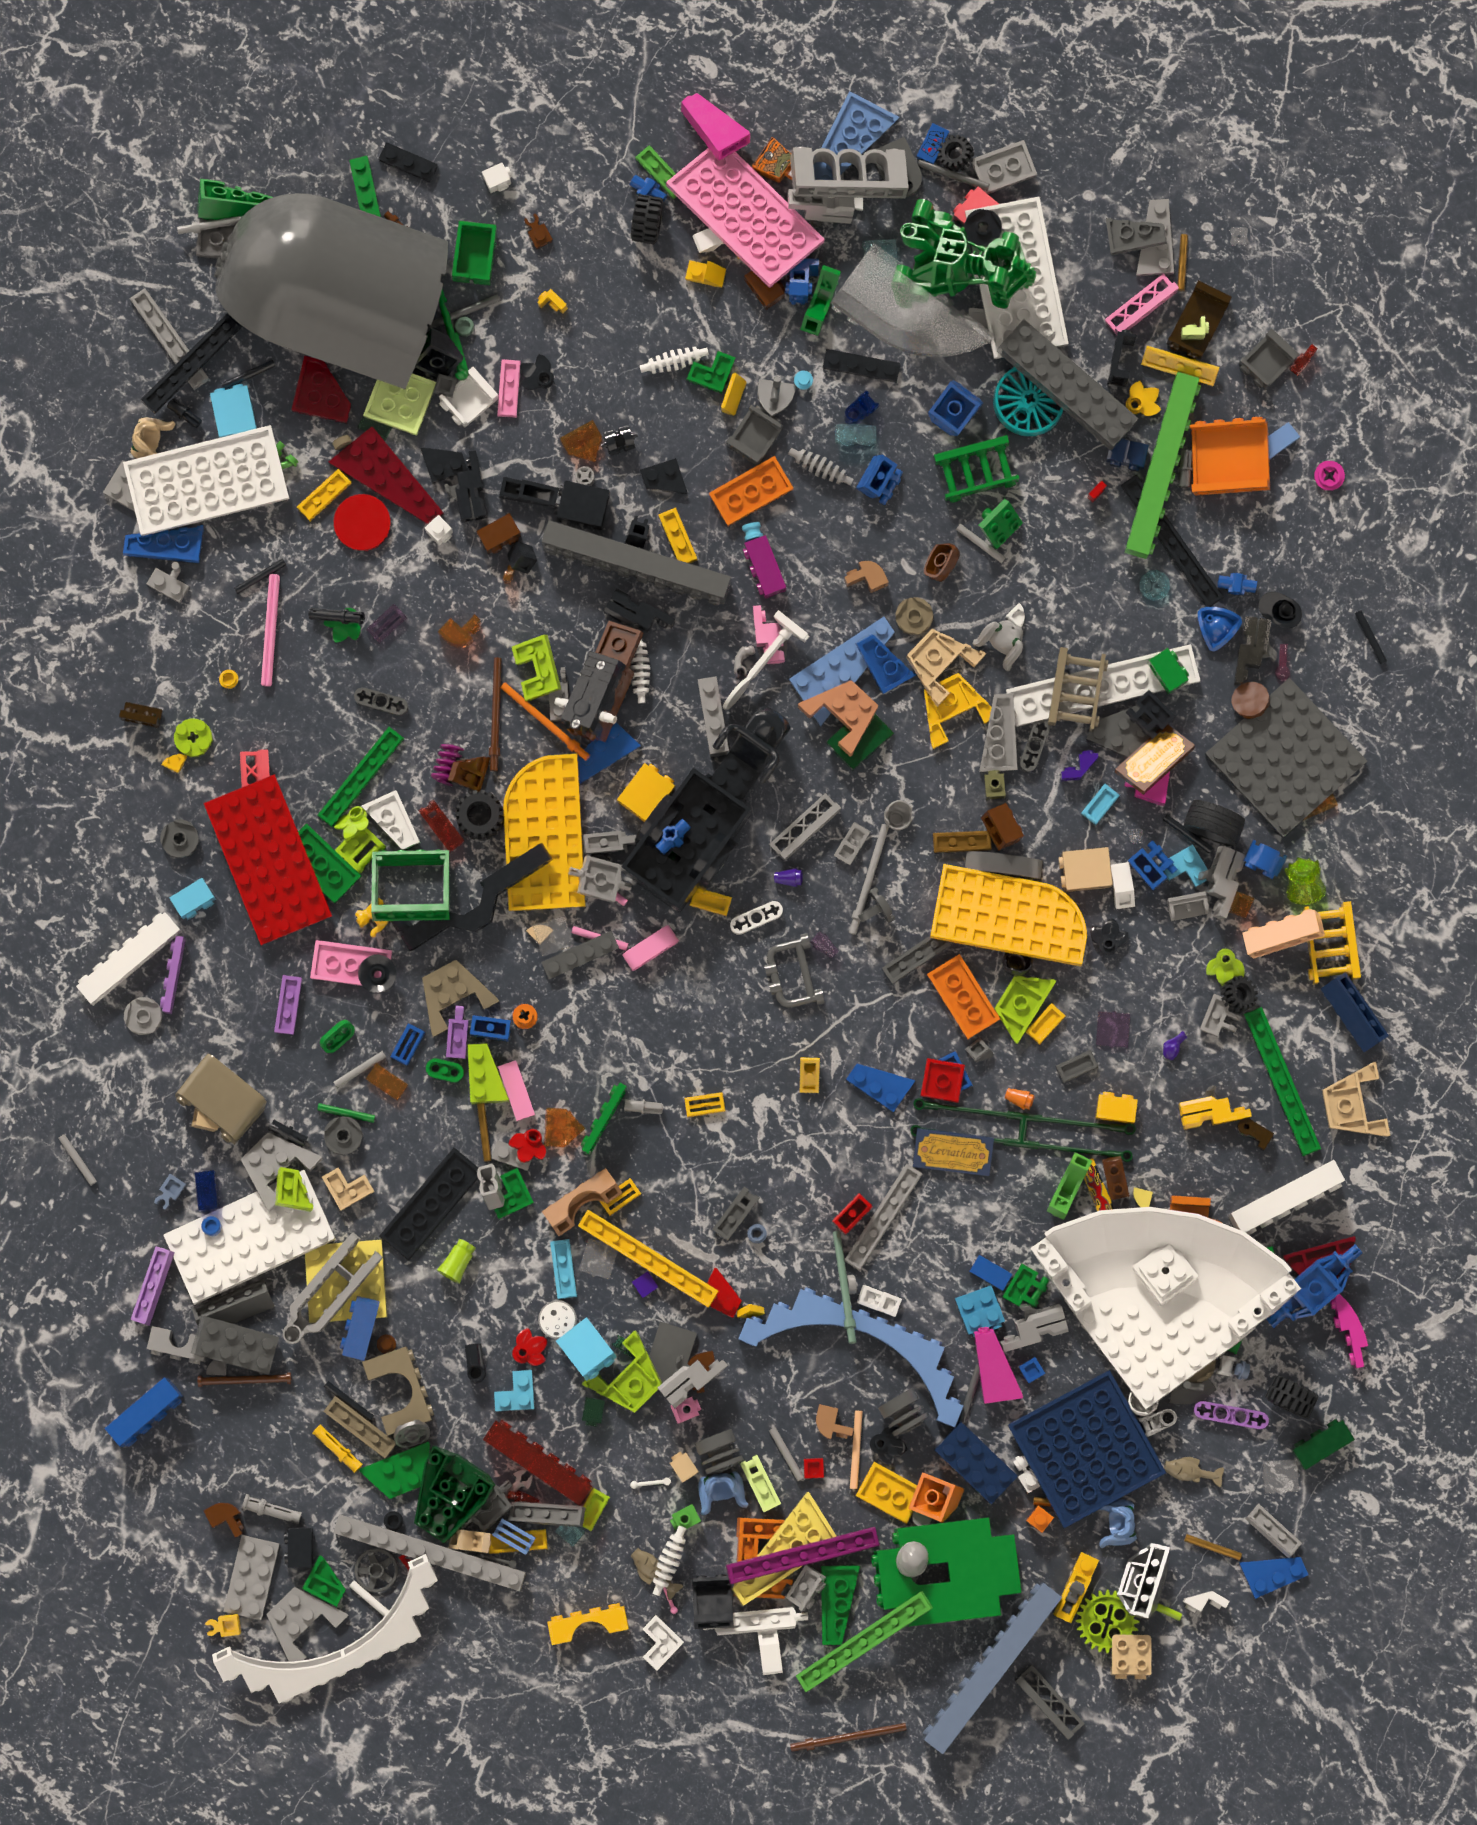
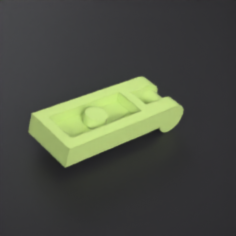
(760, 1484)

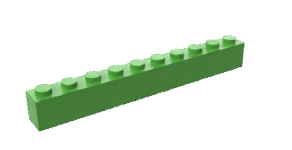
(1161, 467)

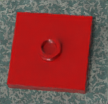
(942, 1080)

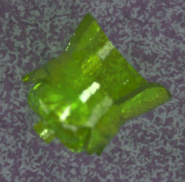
(1304, 882)

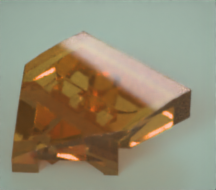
(583, 441)
(560, 1127)

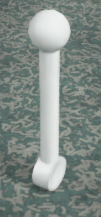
(634, 1484)

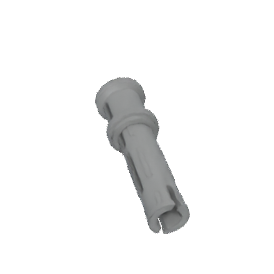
(262, 1507)

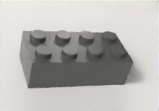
(234, 1345)

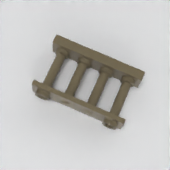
(1059, 696)

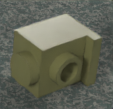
(994, 792)

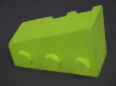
(484, 1077)

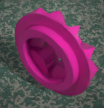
(1329, 466)

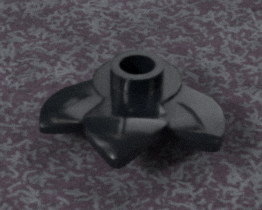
(535, 372)
(1109, 934)
(890, 1445)

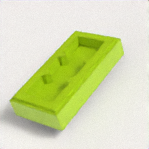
(594, 1506)

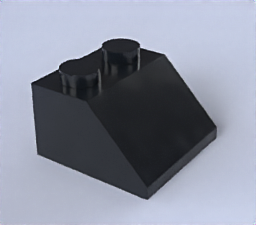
(438, 354)

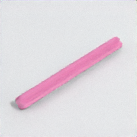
(270, 630)

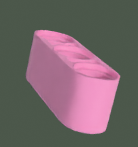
(650, 947)

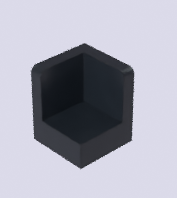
(522, 557)

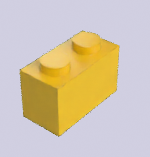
(1116, 1108)

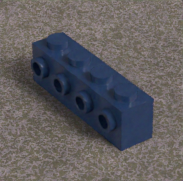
(1354, 1012)

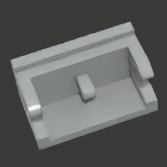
(1188, 906)

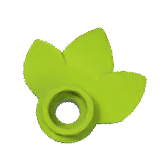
(353, 822)
(1225, 970)

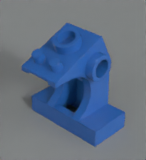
(799, 289)

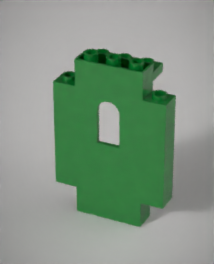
(977, 1566)

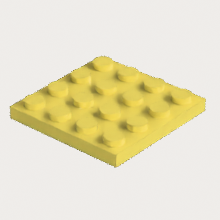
(372, 1287)

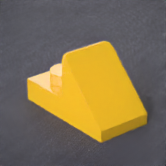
(706, 274)
(809, 1075)

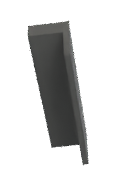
(237, 1304)

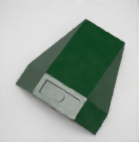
(450, 1493)

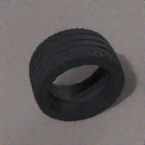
(1214, 822)

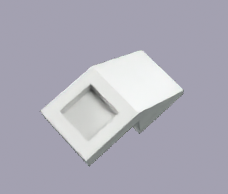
(706, 241)
(1122, 886)
(1198, 1601)
(770, 1652)

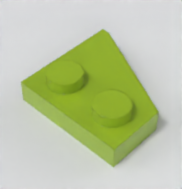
(291, 1190)

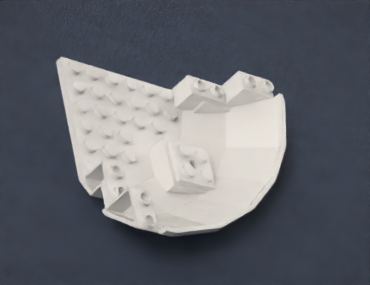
(1155, 1323)

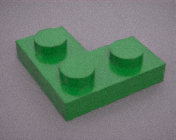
(714, 377)
(518, 1194)

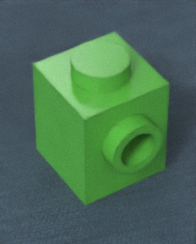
(686, 1517)

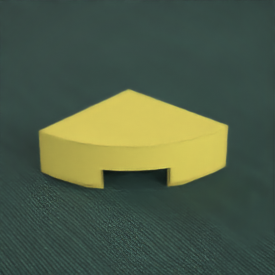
(1142, 1197)

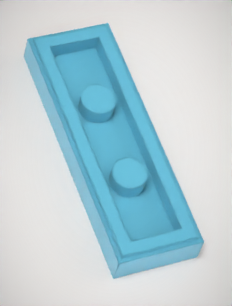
(563, 1269)

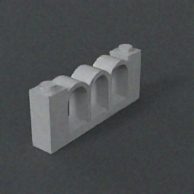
(892, 162)

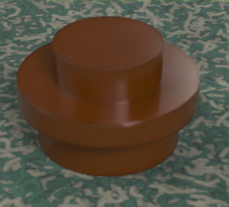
(386, 1343)

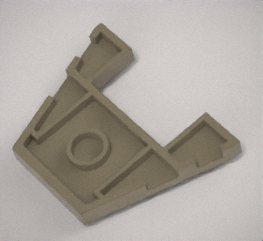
(448, 987)

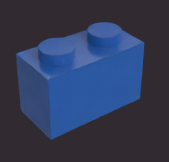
(490, 1028)

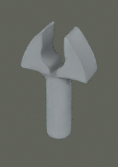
(517, 1484)

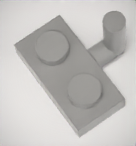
(168, 584)

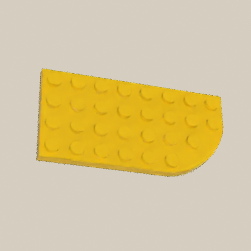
(545, 809)
(1008, 916)

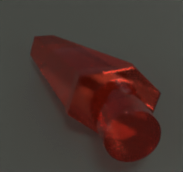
(520, 1496)

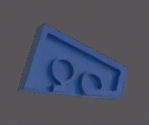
(884, 666)
(1272, 1574)

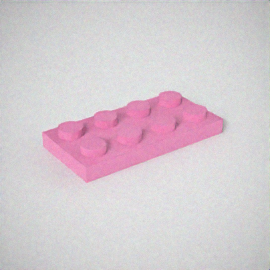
(341, 961)

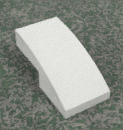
(879, 1300)

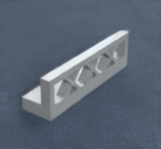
(810, 831)

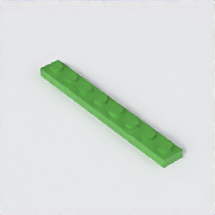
(864, 1641)

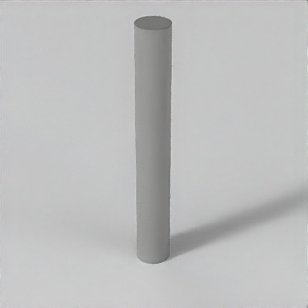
(980, 543)
(359, 1069)
(77, 1159)
(786, 1454)

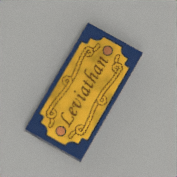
(953, 1152)

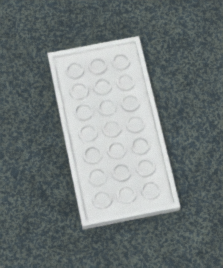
(1039, 303)
(206, 480)
(247, 1244)

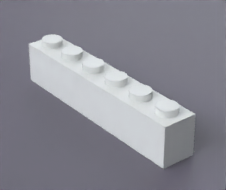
(129, 958)

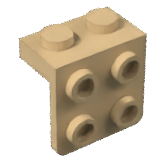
(1131, 1656)

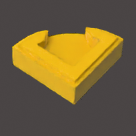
(175, 762)
(749, 1311)

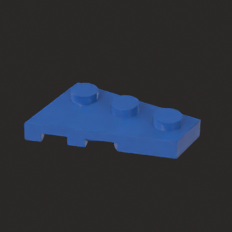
(880, 1085)

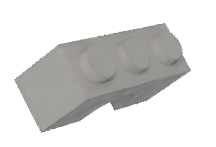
(161, 1342)

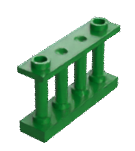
(981, 450)

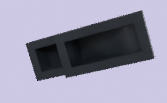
(528, 492)

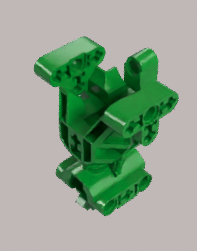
(950, 265)

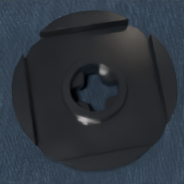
(987, 218)

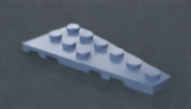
(854, 128)
(837, 667)

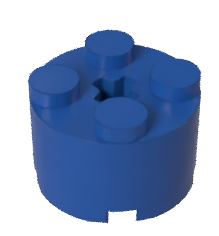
(1265, 859)

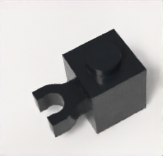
(637, 533)

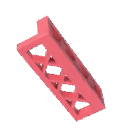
(261, 766)

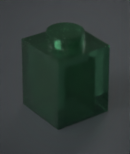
(593, 1411)

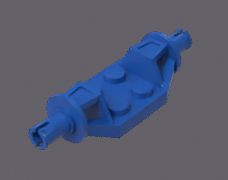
(1317, 1286)

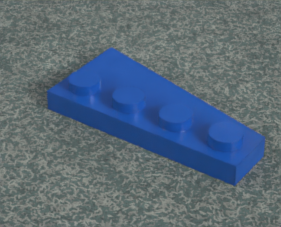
(167, 545)
(604, 754)

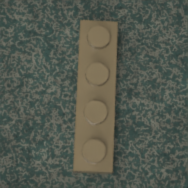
(360, 1427)

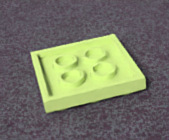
(399, 406)

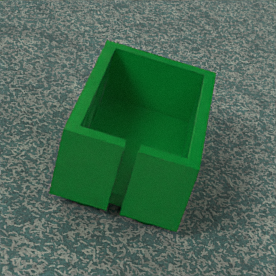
(474, 252)

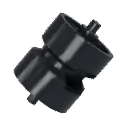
(619, 440)

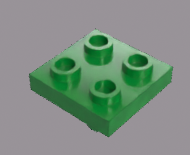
(1000, 523)

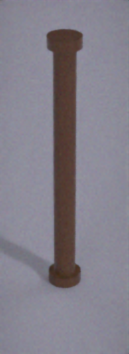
(244, 1379)

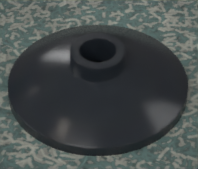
(370, 966)

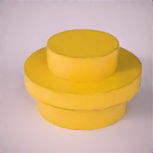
(228, 679)

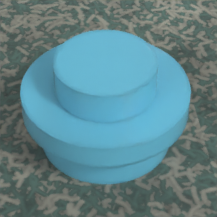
(803, 380)

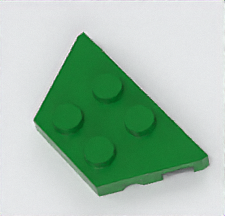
(399, 1472)

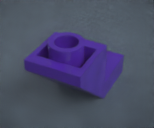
(1085, 761)

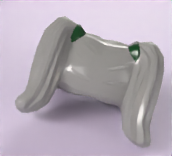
(1005, 638)

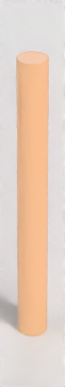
(856, 1450)

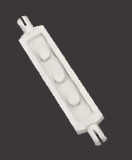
(763, 1621)

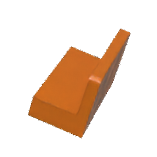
(1190, 1204)

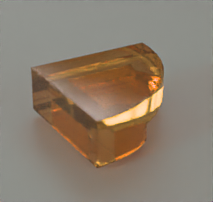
(508, 575)

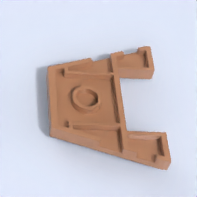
(849, 706)

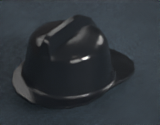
(1280, 609)

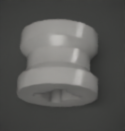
(582, 474)

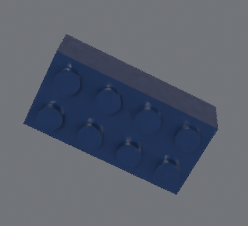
(975, 1463)

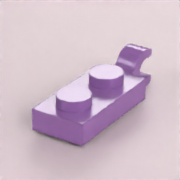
(457, 1035)

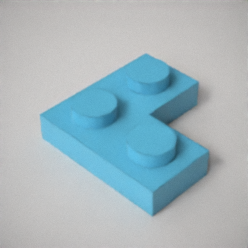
(1188, 861)
(521, 1398)

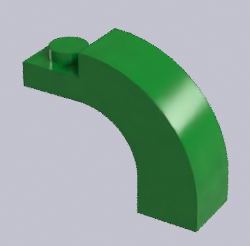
(821, 299)

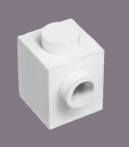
(497, 177)
(439, 530)

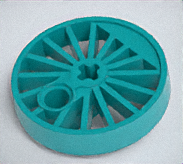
(1023, 407)

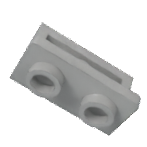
(805, 1588)

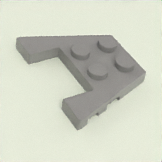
(267, 1157)
(295, 1614)

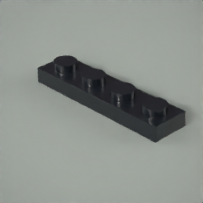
(861, 365)

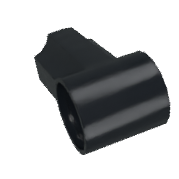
(475, 1360)

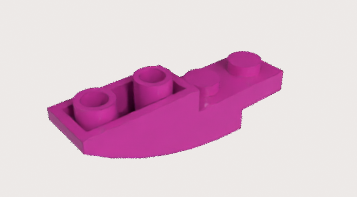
(1348, 1321)

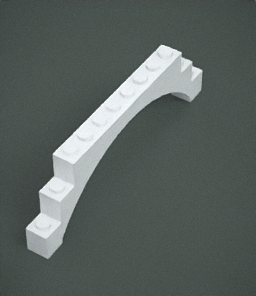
(298, 1677)

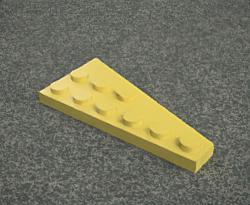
(801, 1527)

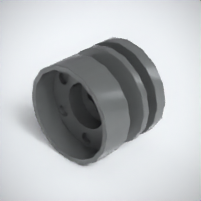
(903, 1412)
(719, 1452)

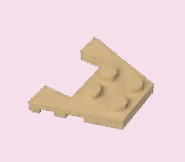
(934, 655)
(1346, 1107)

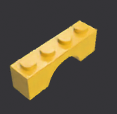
(613, 1619)

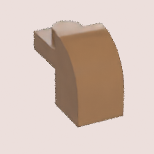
(871, 573)
(826, 1423)

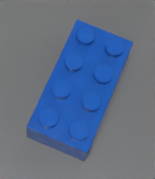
(144, 1412)

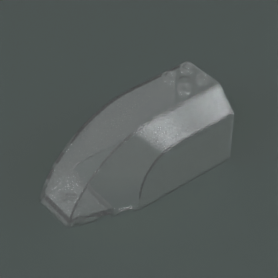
(904, 312)

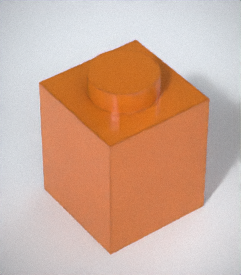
(1039, 1519)

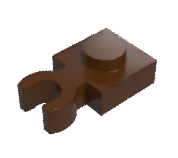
(539, 234)

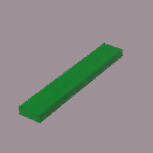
(360, 777)

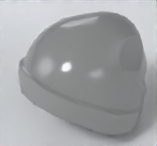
(912, 1559)

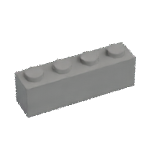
(712, 714)

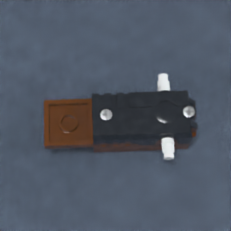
(602, 684)

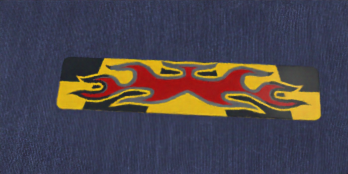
(1097, 1188)

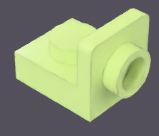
(1192, 332)

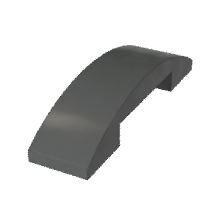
(1004, 864)

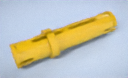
(339, 1450)

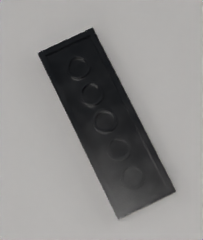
(430, 1204)

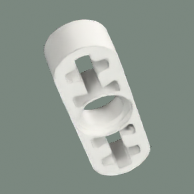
(771, 916)

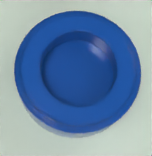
(211, 1226)

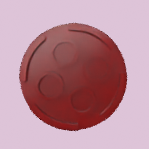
(362, 522)

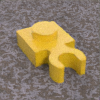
(227, 1625)

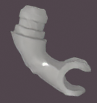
(741, 655)

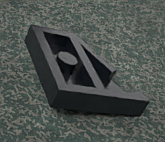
(443, 463)
(664, 477)

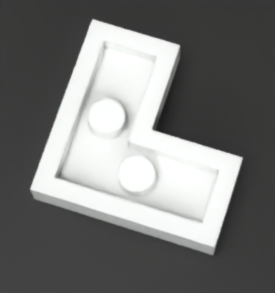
(666, 1642)

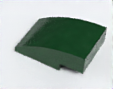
(872, 739)

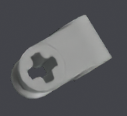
(1156, 1422)

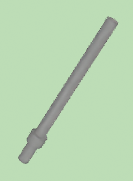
(196, 227)
(869, 878)

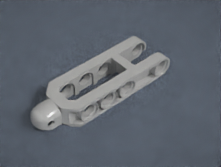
(300, 1326)

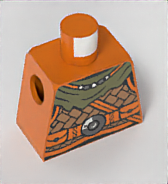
(774, 162)

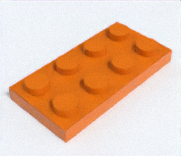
(751, 491)
(963, 996)

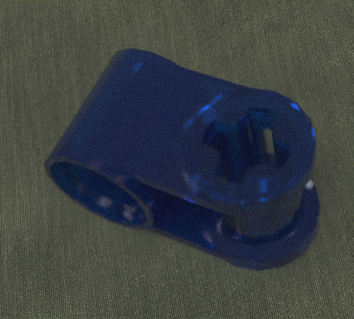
(863, 406)

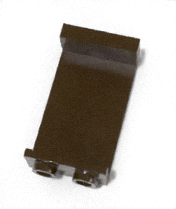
(1205, 303)

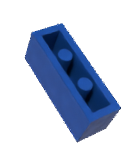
(359, 1327)

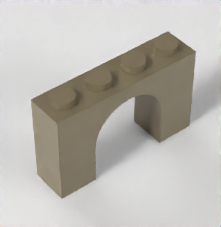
(401, 1363)

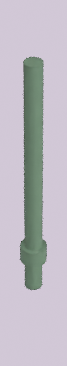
(849, 1322)

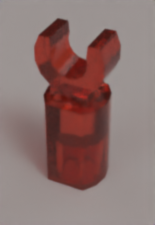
(1303, 360)

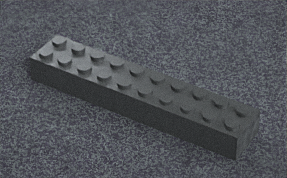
(636, 563)

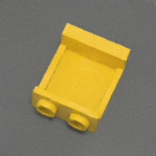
(645, 791)

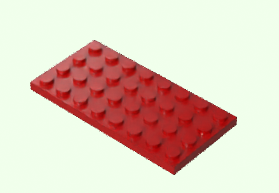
(267, 859)

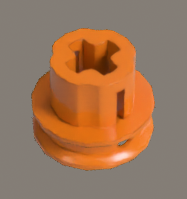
(521, 1023)

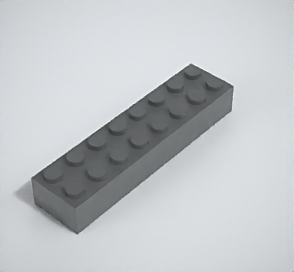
(1067, 385)

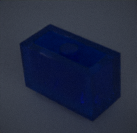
(207, 1191)

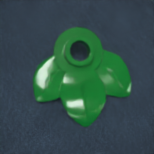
(342, 631)

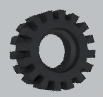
(962, 160)
(1247, 991)

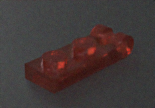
(441, 826)

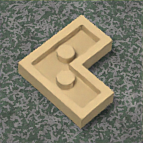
(345, 1193)

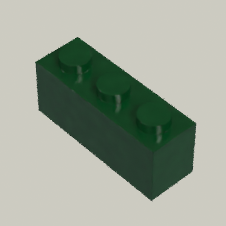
(1322, 1444)

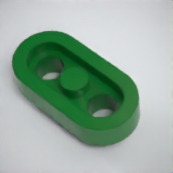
(337, 1036)
(445, 1069)

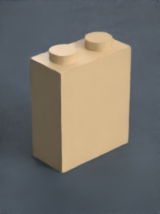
(1085, 869)

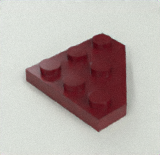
(319, 393)

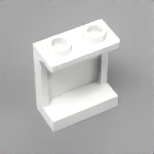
(469, 398)

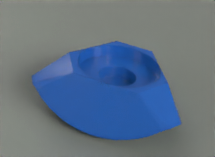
(1218, 626)

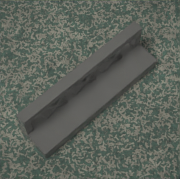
(1044, 1707)

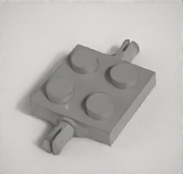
(599, 879)

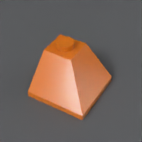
(935, 1497)

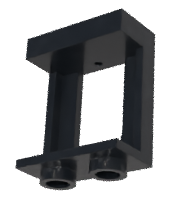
(1117, 376)

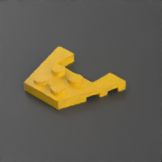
(960, 699)

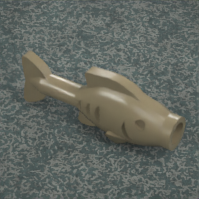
(1187, 1470)
(646, 1568)

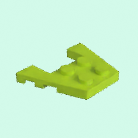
(635, 1383)

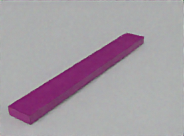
(802, 1555)

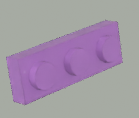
(288, 1005)

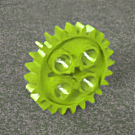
(1089, 1616)

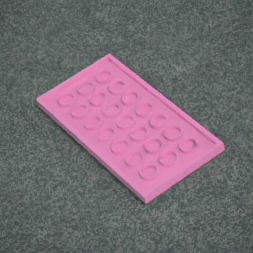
(745, 214)

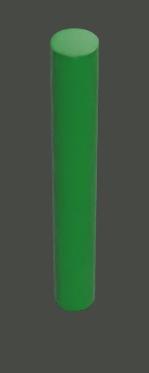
(346, 1112)

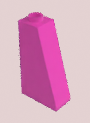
(714, 127)
(995, 1372)

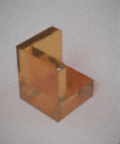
(1241, 904)

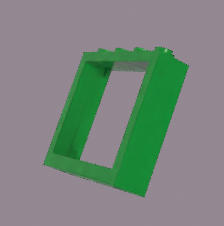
(410, 912)

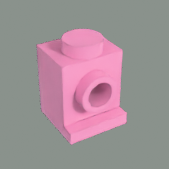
(681, 1416)

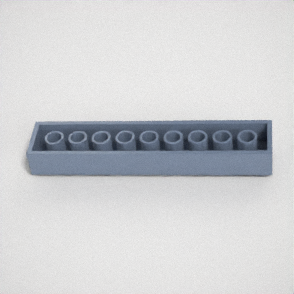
(992, 1667)

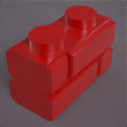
(852, 1214)

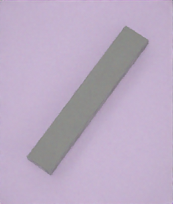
(165, 333)
(883, 1217)

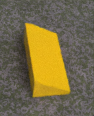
(733, 394)

